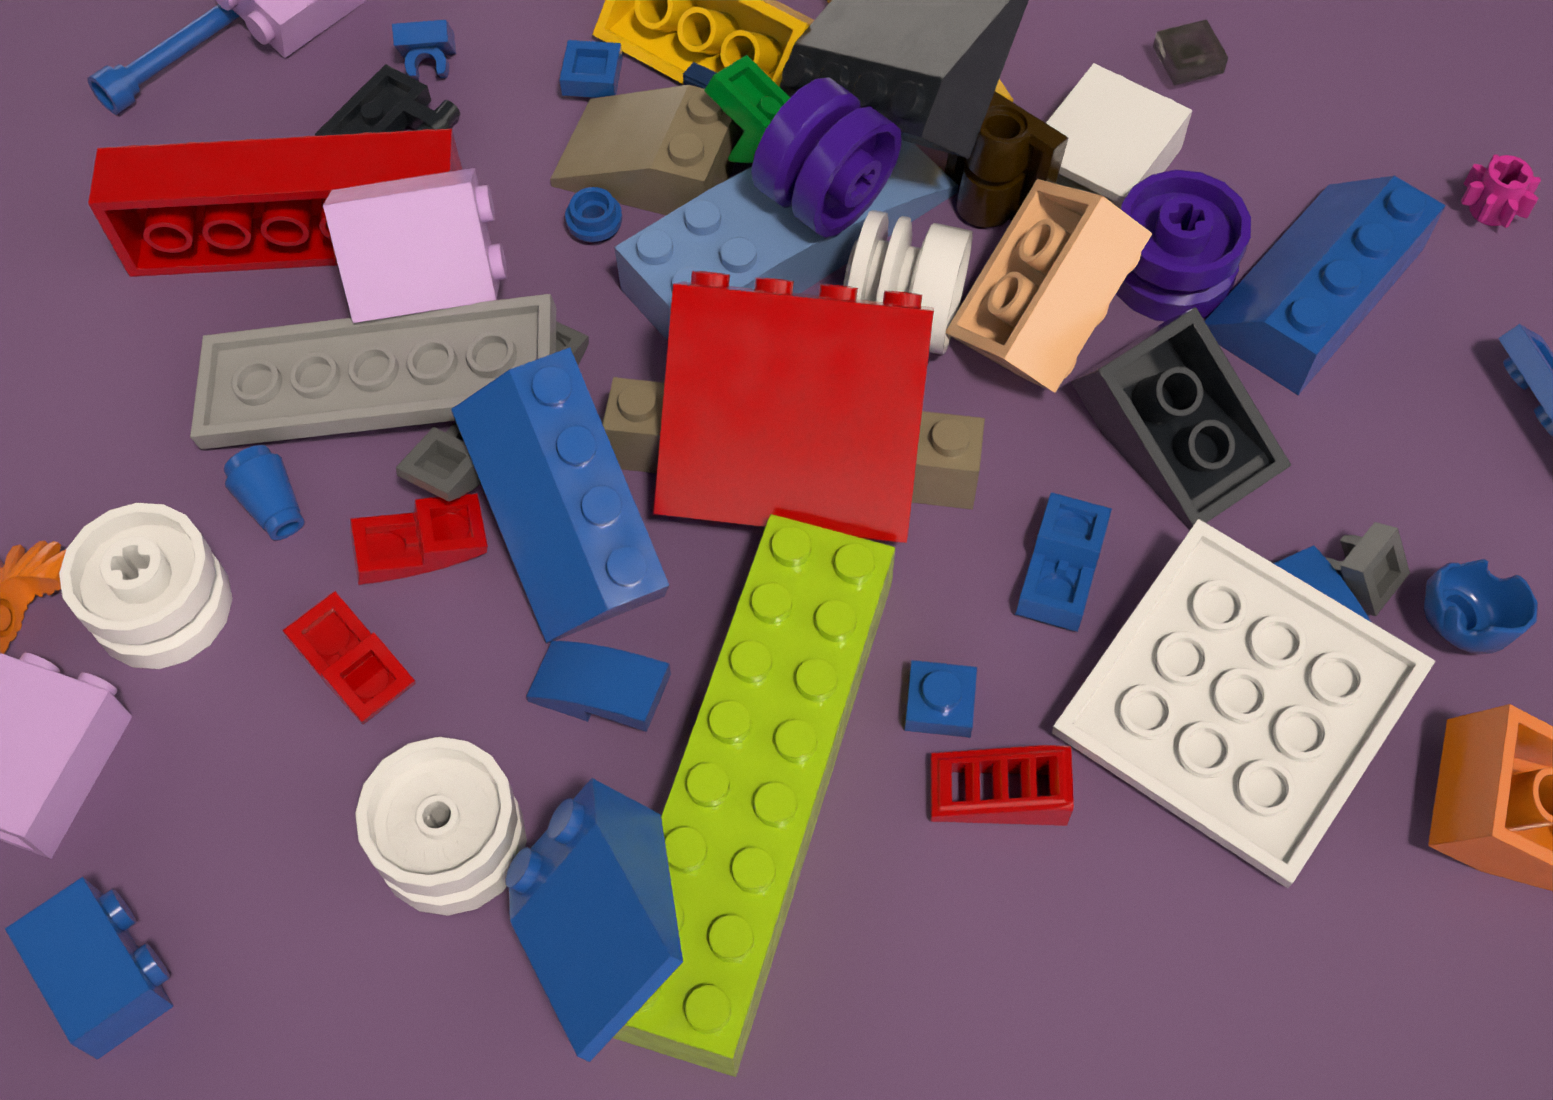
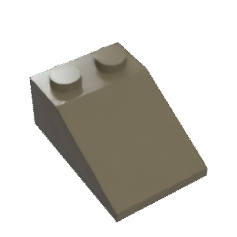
(650, 148)

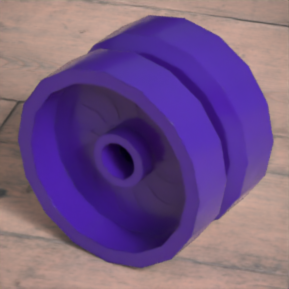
(826, 156)
(1194, 245)

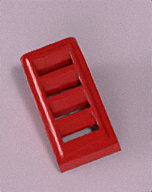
(1000, 762)

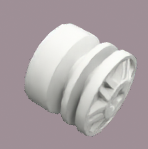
(894, 265)

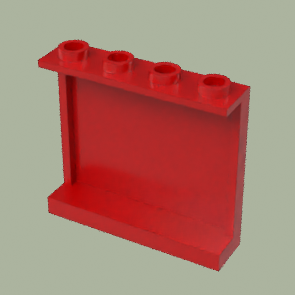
(792, 405)

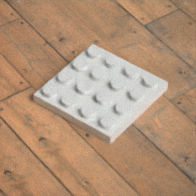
(1243, 701)

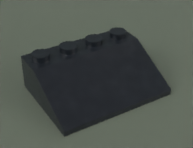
(912, 62)

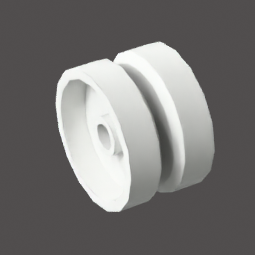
(146, 585)
(440, 825)

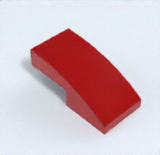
(418, 542)
(348, 657)

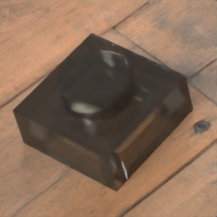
(1190, 52)

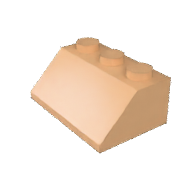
(1049, 282)

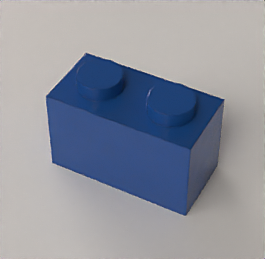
(91, 966)

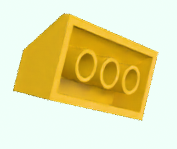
(707, 32)

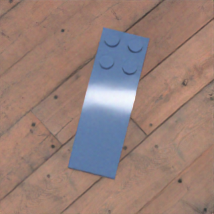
(751, 236)

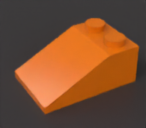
(1497, 795)

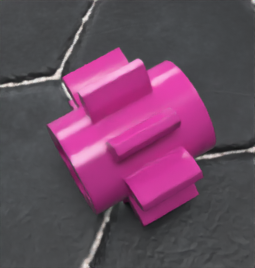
(1501, 190)

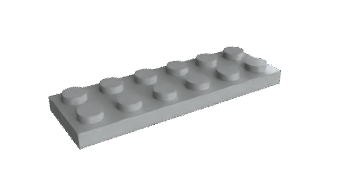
(361, 373)

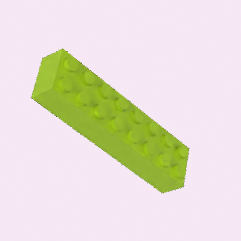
(759, 780)

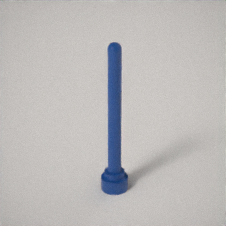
(119, 85)

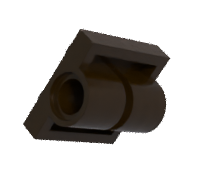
(1005, 163)

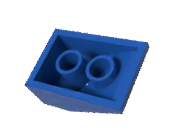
(596, 912)

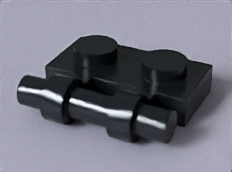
(390, 104)

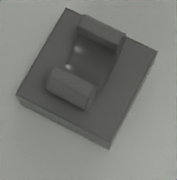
(1373, 566)

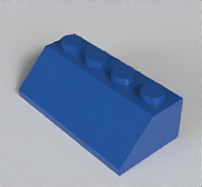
(1324, 277)
(559, 496)

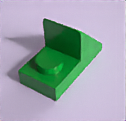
(748, 99)

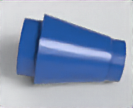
(264, 490)

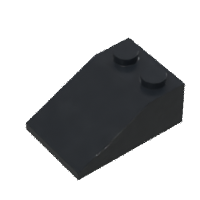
(1183, 419)

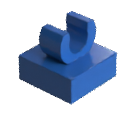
(422, 41)

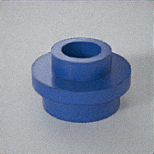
(593, 215)

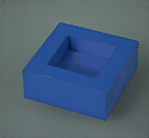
(591, 69)
(941, 698)

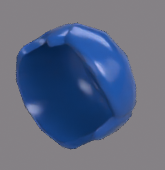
(1477, 608)

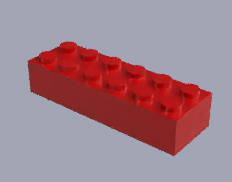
(247, 198)

